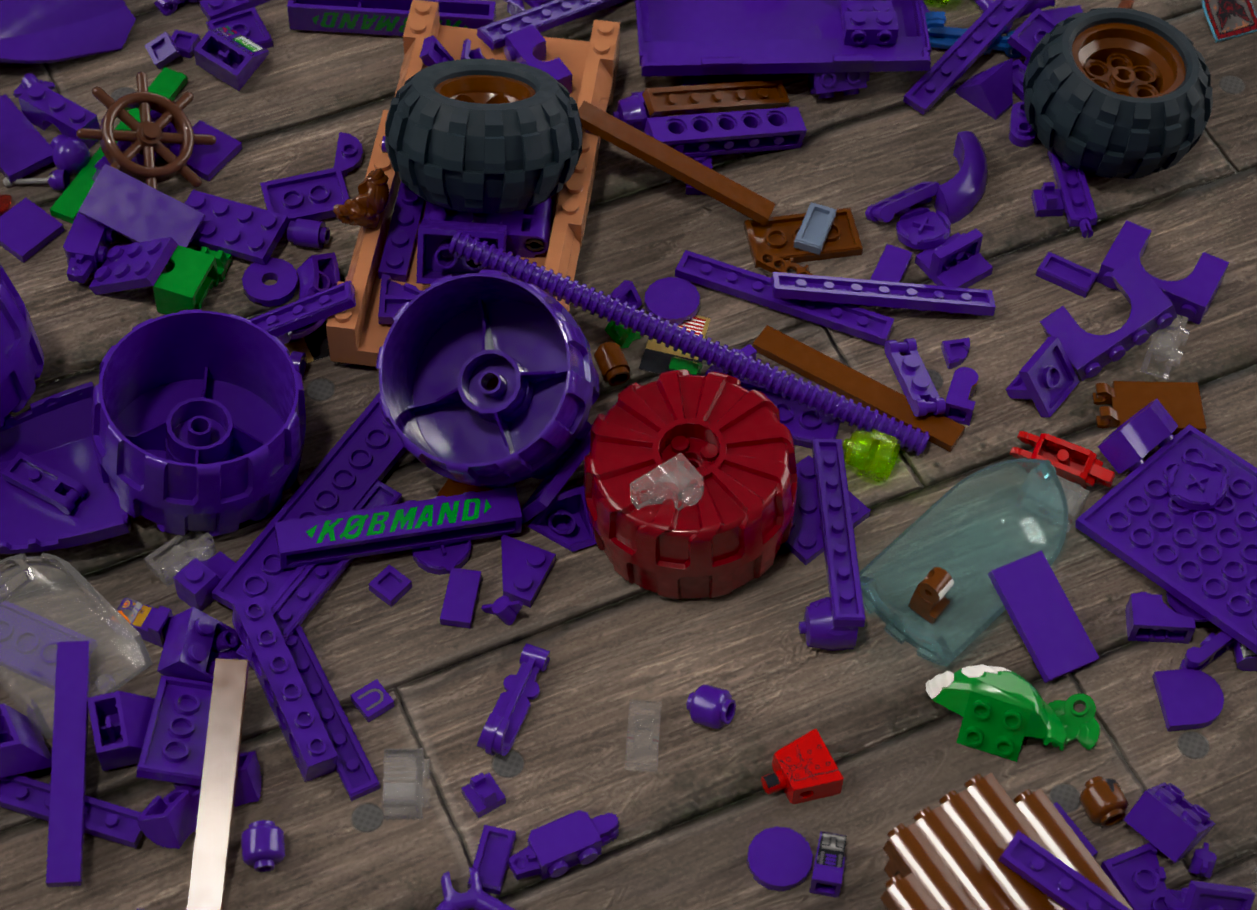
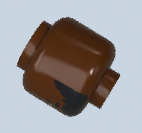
(1104, 801)

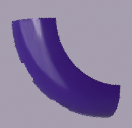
(966, 188)
(314, 275)
(174, 817)

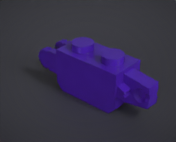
(86, 247)
(564, 844)

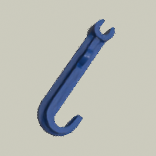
(945, 37)

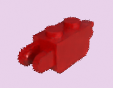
(1068, 459)

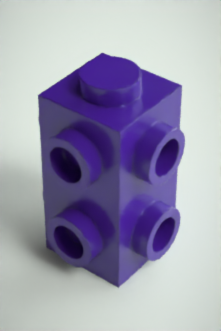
(827, 83)

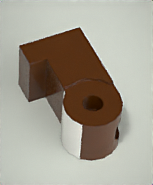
(929, 595)

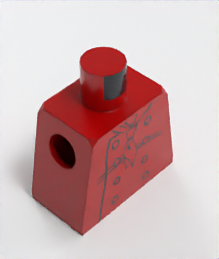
(804, 770)

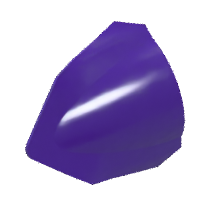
(61, 29)

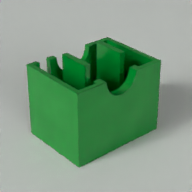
(185, 281)

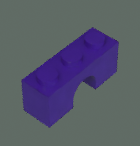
(529, 48)
(46, 107)

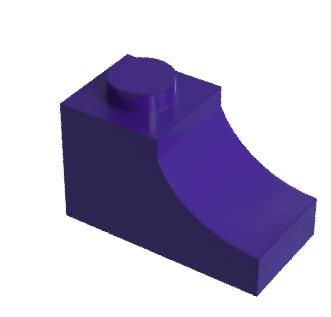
(200, 578)
(1154, 621)

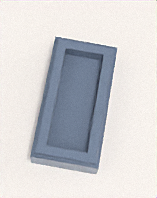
(815, 228)

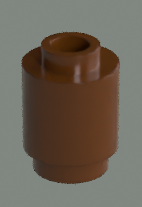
(612, 363)

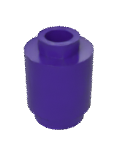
(308, 233)

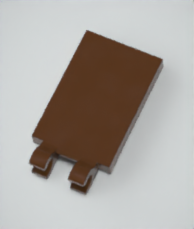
(1128, 397)

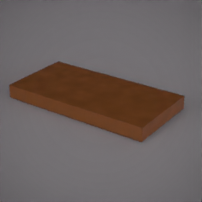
(780, 233)

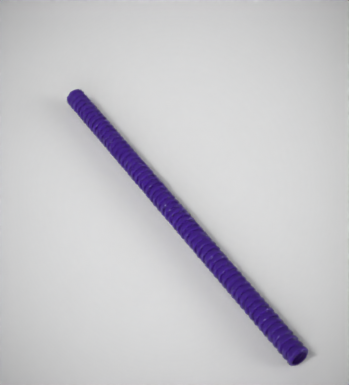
(687, 341)

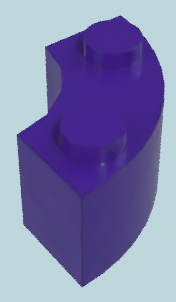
(1138, 436)

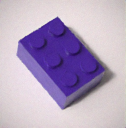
(434, 242)

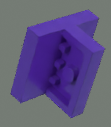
(956, 261)
(1045, 378)
(1210, 897)

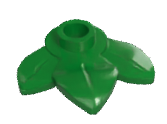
(1078, 724)

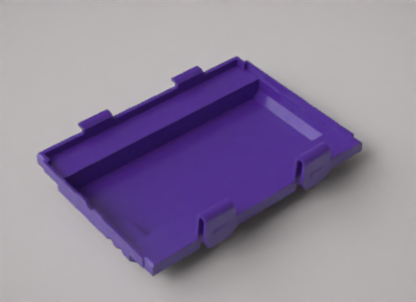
(769, 38)

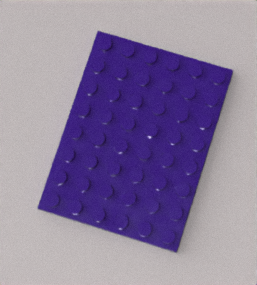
(1192, 554)

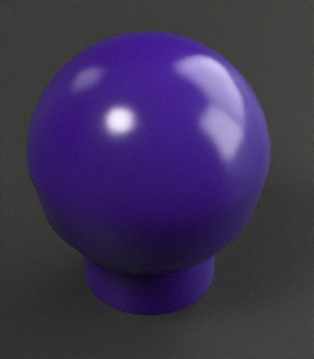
(69, 153)

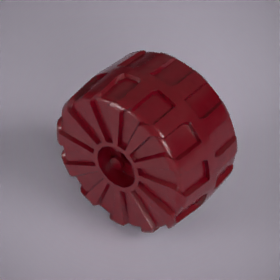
(746, 471)

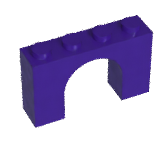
(1189, 295)
(1149, 313)

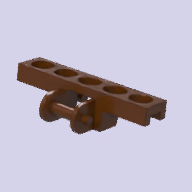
(784, 266)

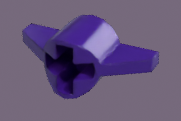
(27, 81)
(504, 609)
(1203, 861)

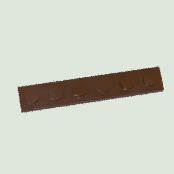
(715, 98)

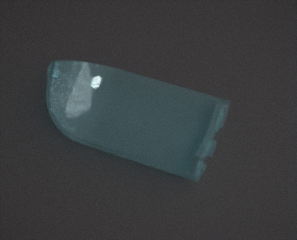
(968, 532)

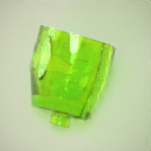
(872, 454)

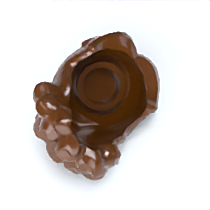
(368, 205)

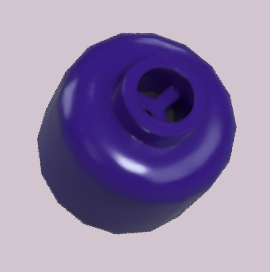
(711, 706)
(263, 845)

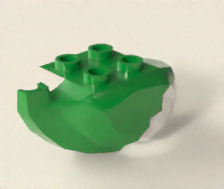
(996, 709)

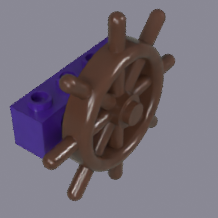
(148, 139)

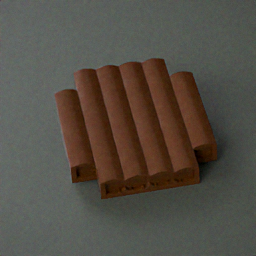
(954, 852)

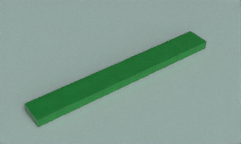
(168, 84)

